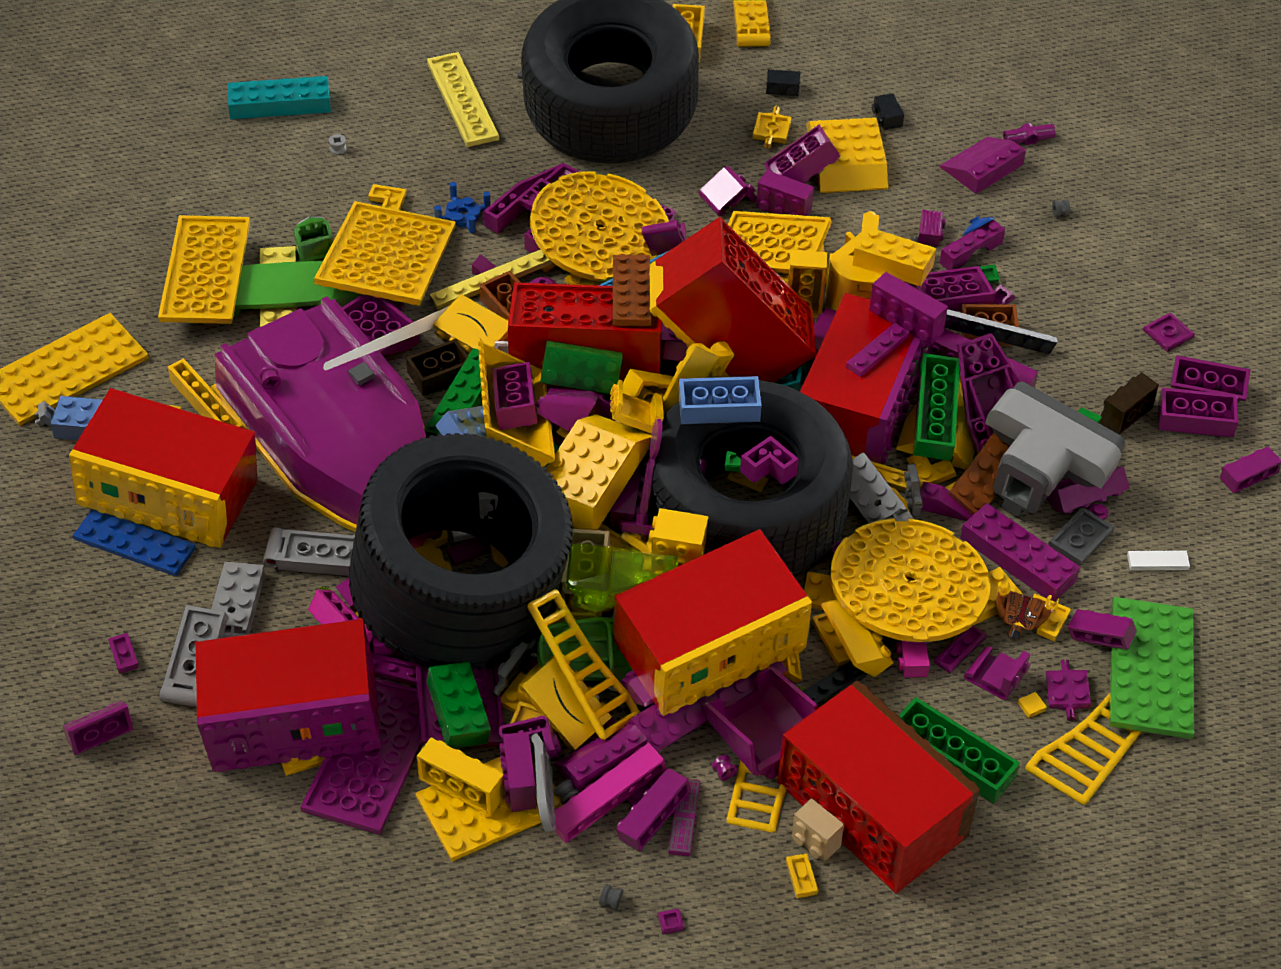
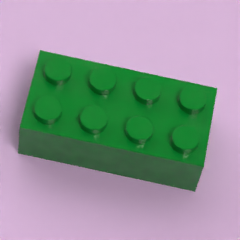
(580, 367)
(458, 705)

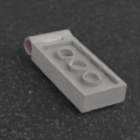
(871, 490)
(309, 551)
(239, 595)
(196, 626)

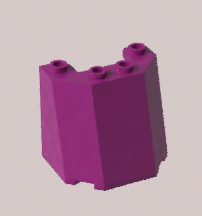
(758, 721)

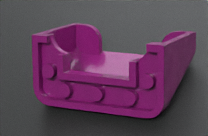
(566, 405)

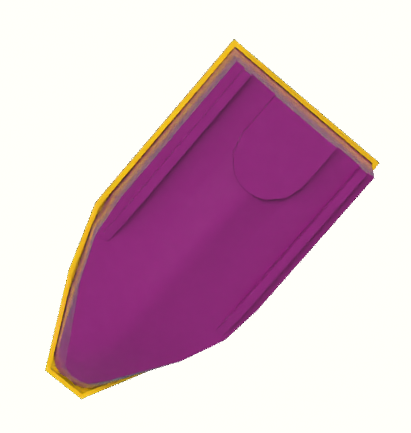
(318, 424)

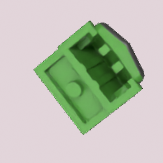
(313, 238)

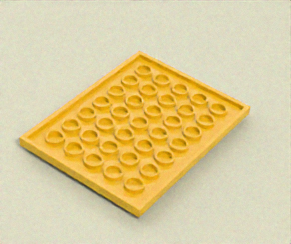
(385, 253)

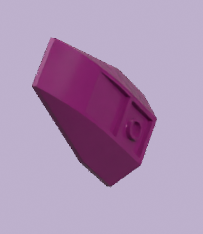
(984, 380)

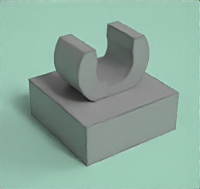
(44, 414)

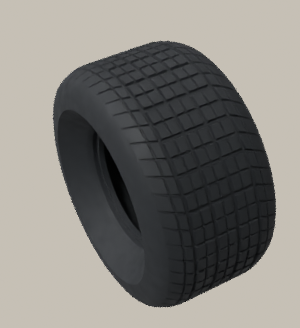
(610, 121)
(800, 521)

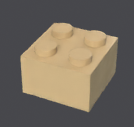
(817, 830)

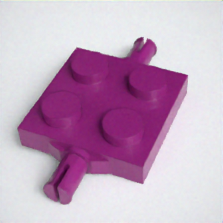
(1068, 689)

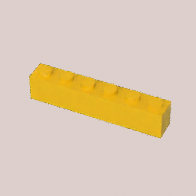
(200, 394)

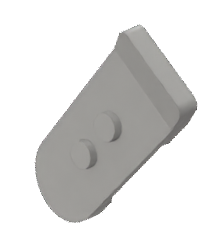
(544, 783)

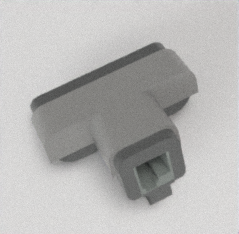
(1045, 445)

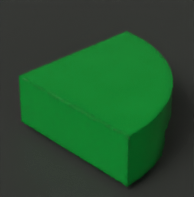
(732, 462)

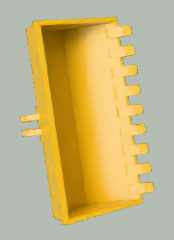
(533, 439)

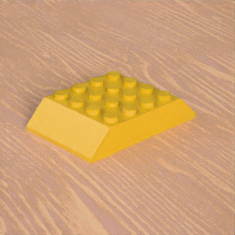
(861, 159)
(596, 466)

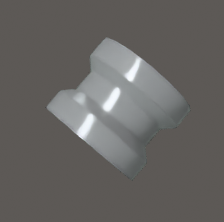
(337, 144)

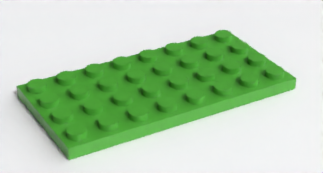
(1156, 674)

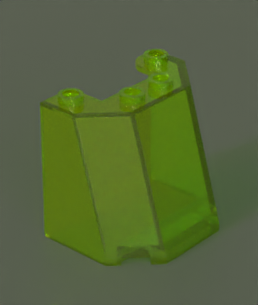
(603, 571)

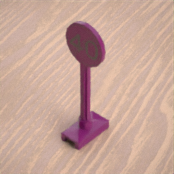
(640, 525)

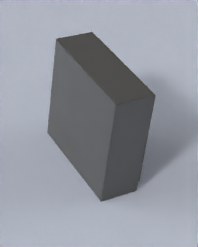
(361, 374)

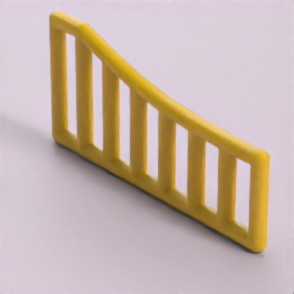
(572, 678)
(1076, 733)
(736, 802)

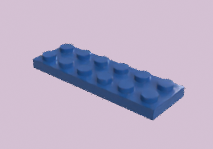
(134, 542)

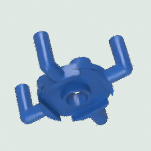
(463, 205)

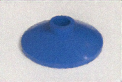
(976, 223)

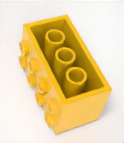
(678, 535)

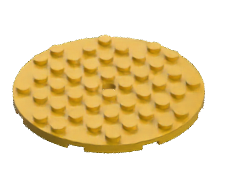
(568, 215)
(940, 602)

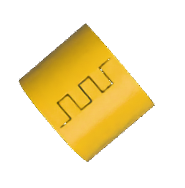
(843, 275)

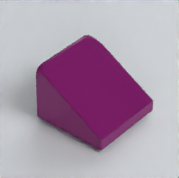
(481, 265)
(1003, 295)

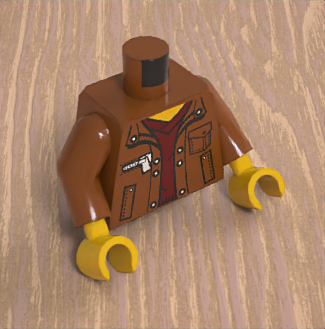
(1022, 611)

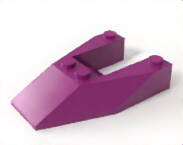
(519, 199)

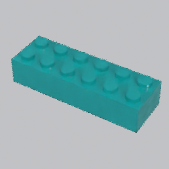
(279, 97)

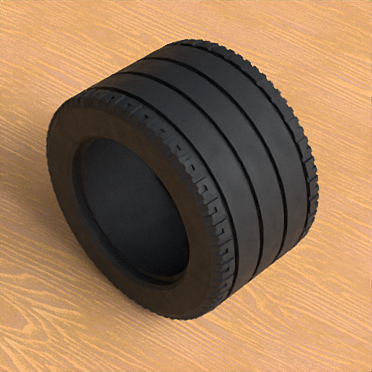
(447, 614)

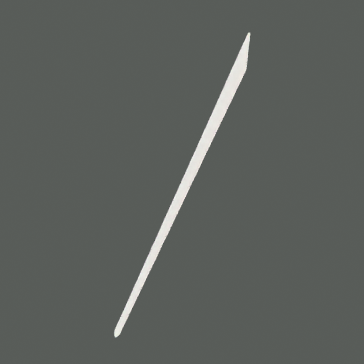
(410, 330)

